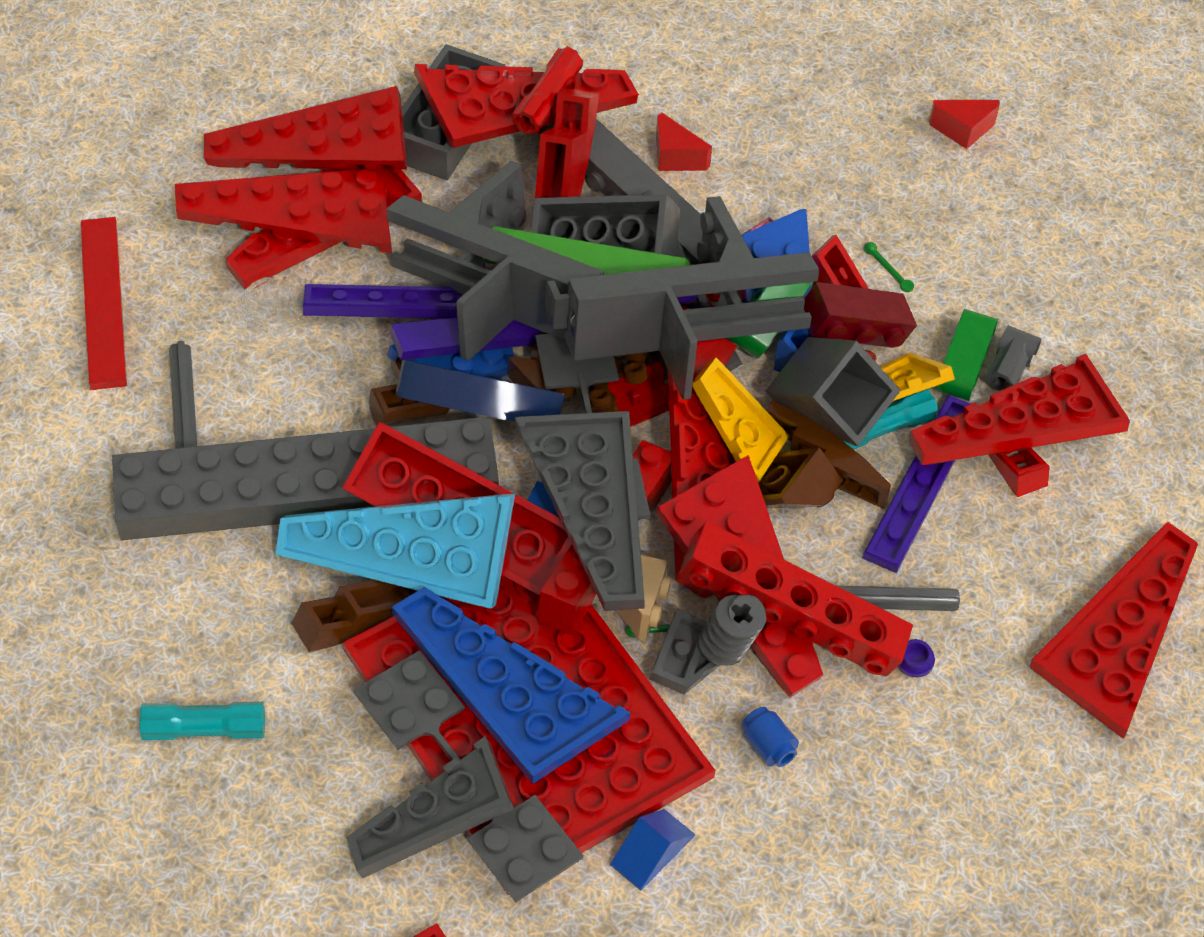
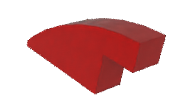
(567, 146)

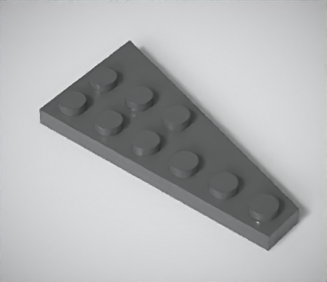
(591, 483)

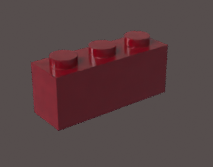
(859, 315)

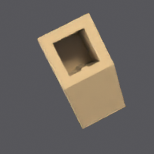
(656, 587)

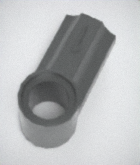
(1012, 358)

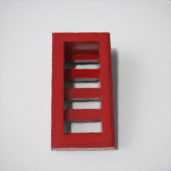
(1025, 478)

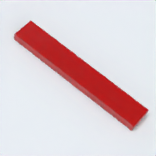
(103, 304)

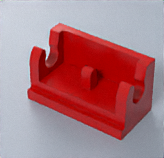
(643, 399)

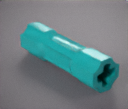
(903, 413)
(171, 721)

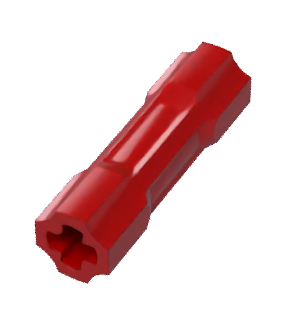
(536, 106)

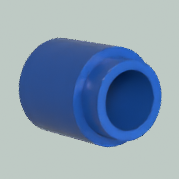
(770, 737)

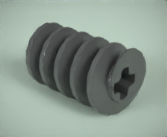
(732, 629)

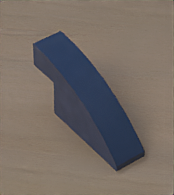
(475, 392)

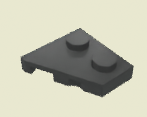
(680, 659)

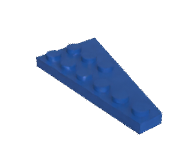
(514, 693)

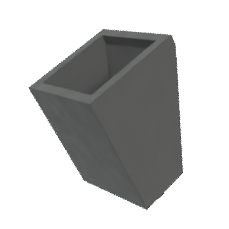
(835, 387)

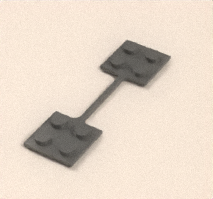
(562, 371)
(519, 846)

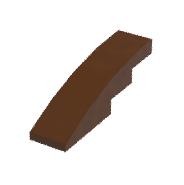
(857, 473)

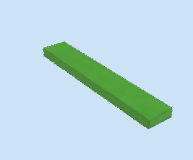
(601, 256)

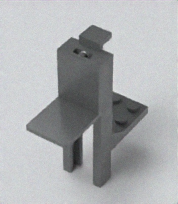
(493, 296)
(642, 310)

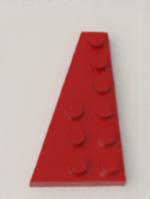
(324, 136)
(300, 206)
(270, 254)
(1033, 413)
(698, 455)
(737, 505)
(1114, 639)

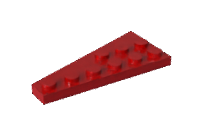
(482, 101)

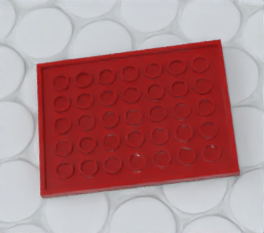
(607, 784)

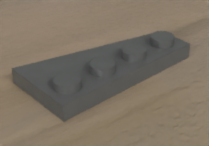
(452, 803)

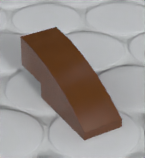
(347, 614)

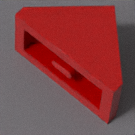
(964, 119)
(680, 148)
(836, 265)

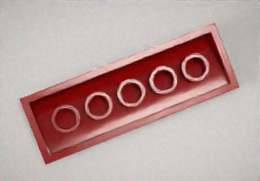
(403, 471)

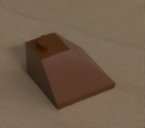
(799, 480)

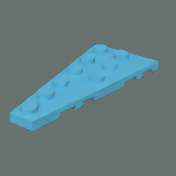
(437, 545)

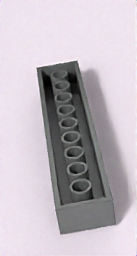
(267, 478)

